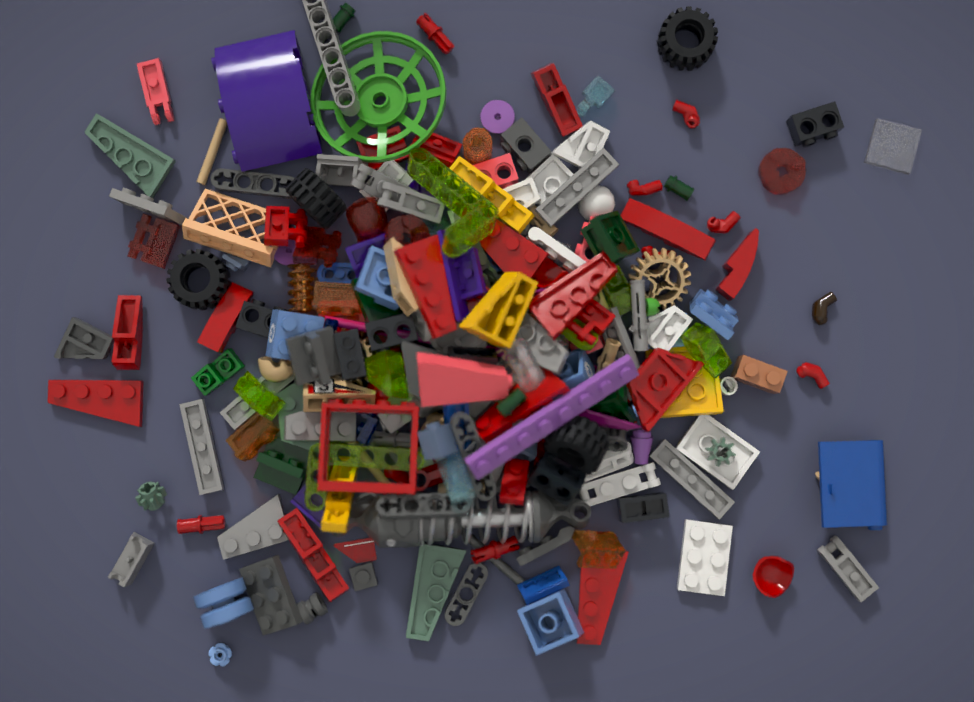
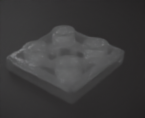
(893, 146)

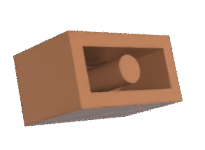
(758, 374)

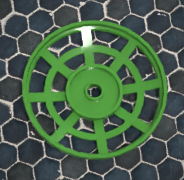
(382, 85)

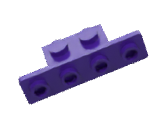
(464, 278)

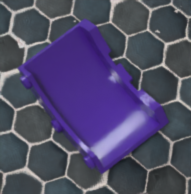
(266, 101)

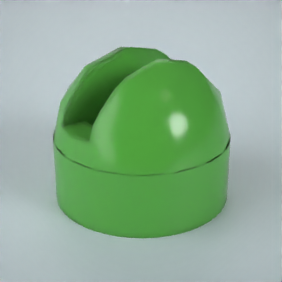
(651, 307)

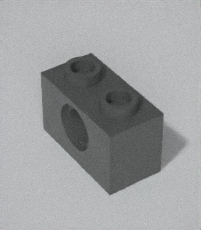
(520, 133)

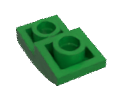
(217, 372)

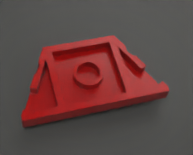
(659, 384)

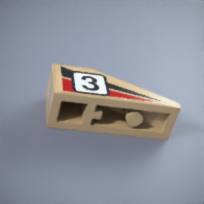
(315, 394)

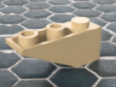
(400, 289)

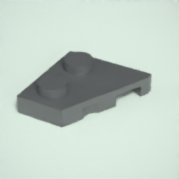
(84, 341)

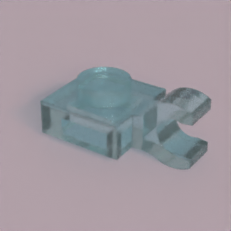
(596, 94)

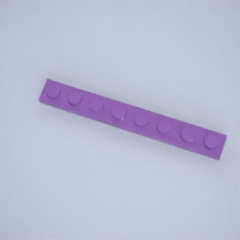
(551, 417)

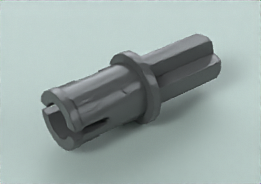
(394, 439)

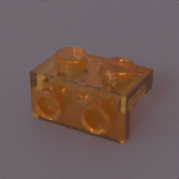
(335, 298)
(252, 436)
(598, 549)

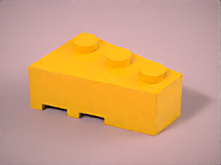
(501, 310)

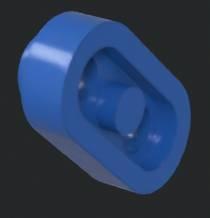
(340, 270)

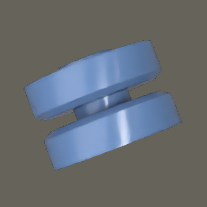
(223, 602)

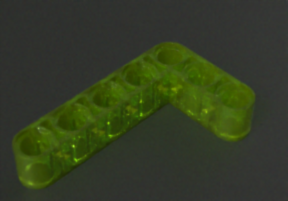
(475, 211)
(354, 461)

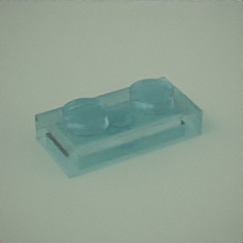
(455, 478)

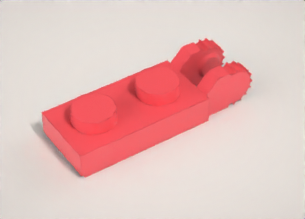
(155, 89)

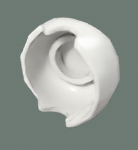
(597, 202)

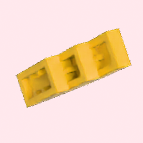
(509, 209)
(339, 504)

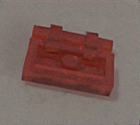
(159, 242)
(313, 247)

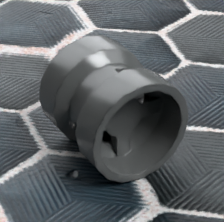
(312, 608)

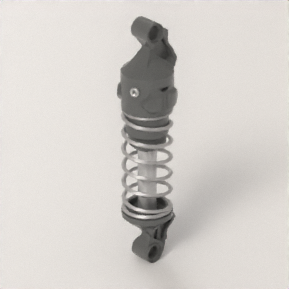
(535, 518)

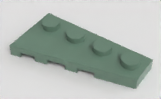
(136, 158)
(432, 583)

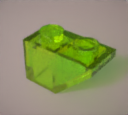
(619, 293)
(706, 347)
(387, 373)
(259, 396)

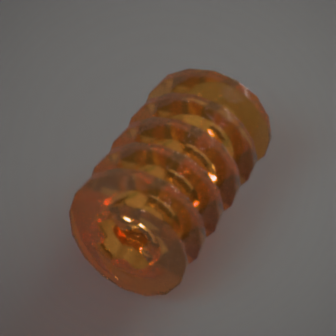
(478, 138)
(302, 287)

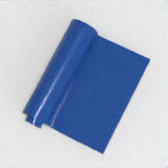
(852, 484)

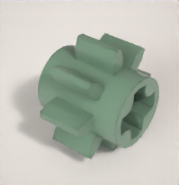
(726, 453)
(151, 496)

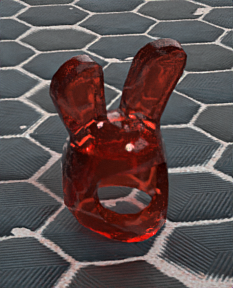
(366, 218)

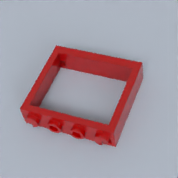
(361, 406)

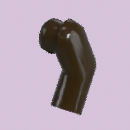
(819, 308)

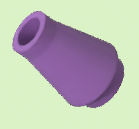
(641, 445)

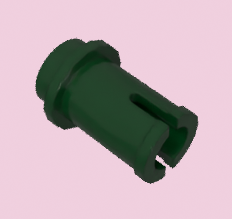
(343, 16)
(678, 187)
(511, 402)

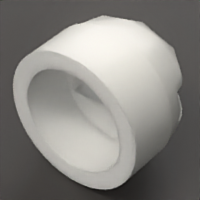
(730, 383)

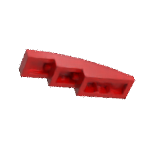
(668, 229)
(313, 555)

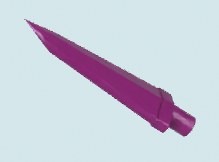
(607, 421)

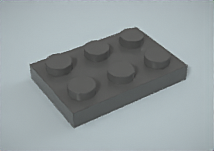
(271, 595)

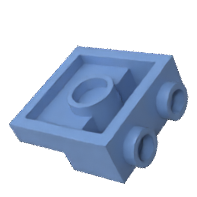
(375, 279)
(714, 314)

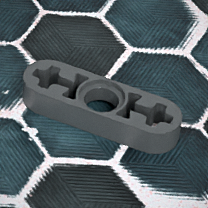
(464, 612)

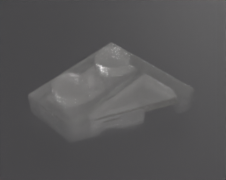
(522, 366)

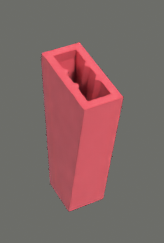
(458, 381)

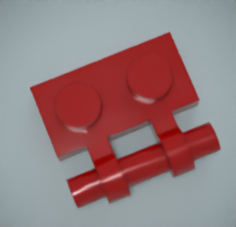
(277, 226)
(595, 318)

